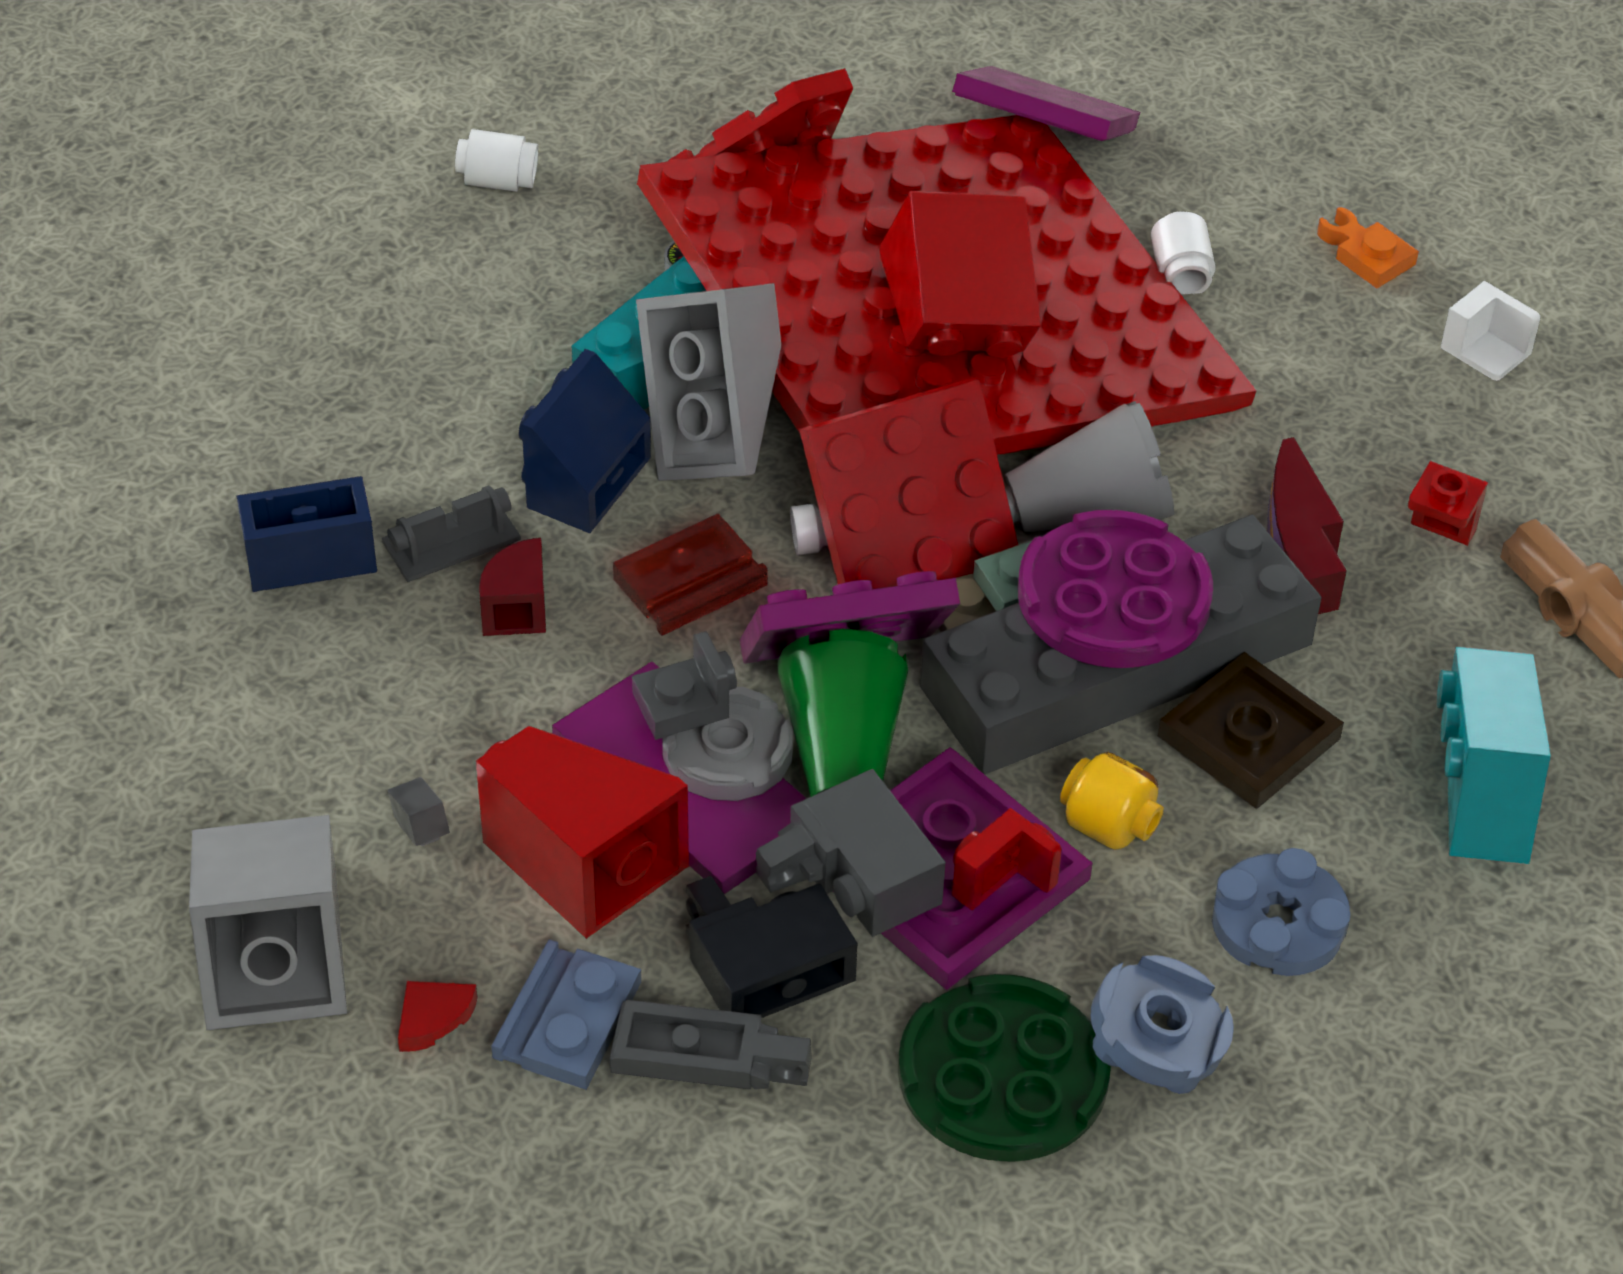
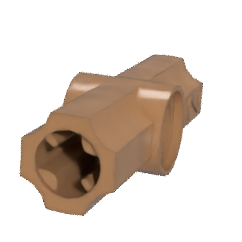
(1574, 595)

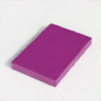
(1045, 103)

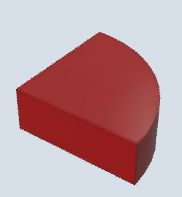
(433, 1012)

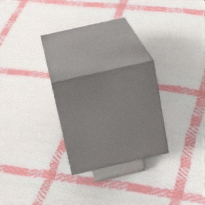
(419, 811)

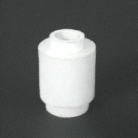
(497, 160)
(1184, 251)

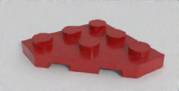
(801, 115)

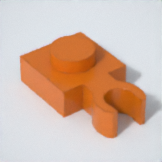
(1369, 252)

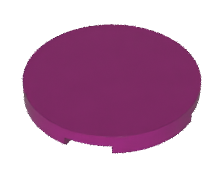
(1115, 589)

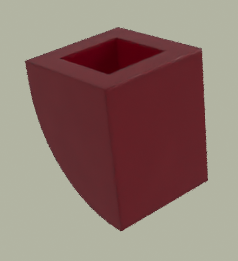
(514, 591)

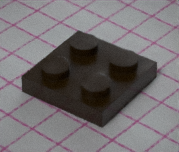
(1250, 729)

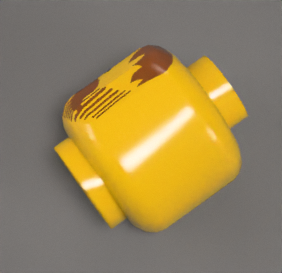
(1111, 800)

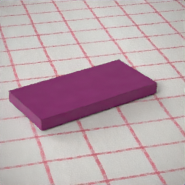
(720, 831)

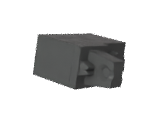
(862, 849)

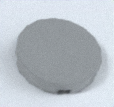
(734, 755)

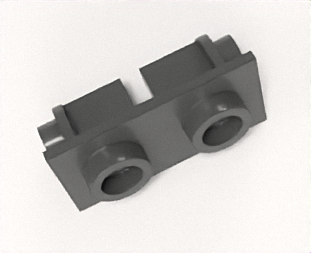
(442, 540)

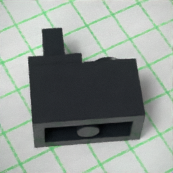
(768, 953)

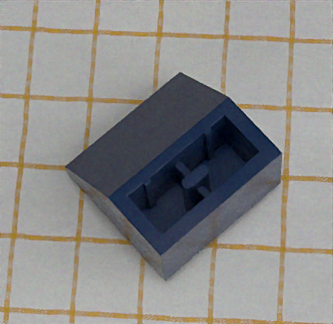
(583, 444)
(307, 533)

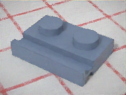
(566, 1014)

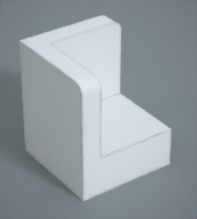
(1490, 331)

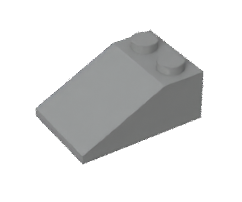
(709, 378)

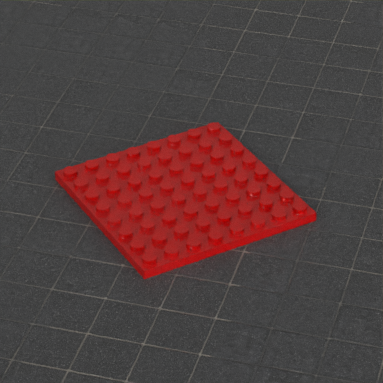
(816, 229)

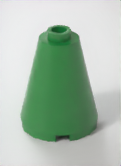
(843, 703)

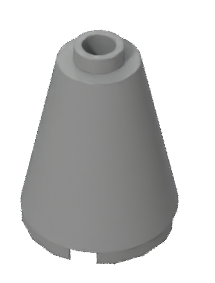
(1096, 468)

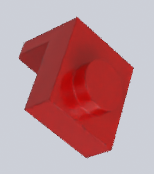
(1447, 502)
(999, 852)

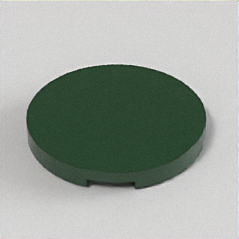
(1002, 1069)

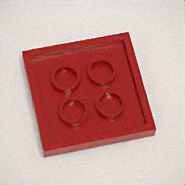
(910, 486)

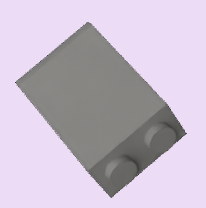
(267, 922)

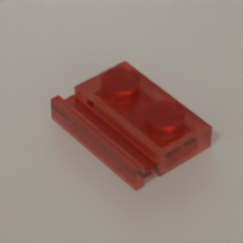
(690, 574)

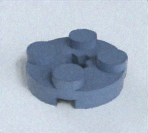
(1294, 882)
(1142, 1049)

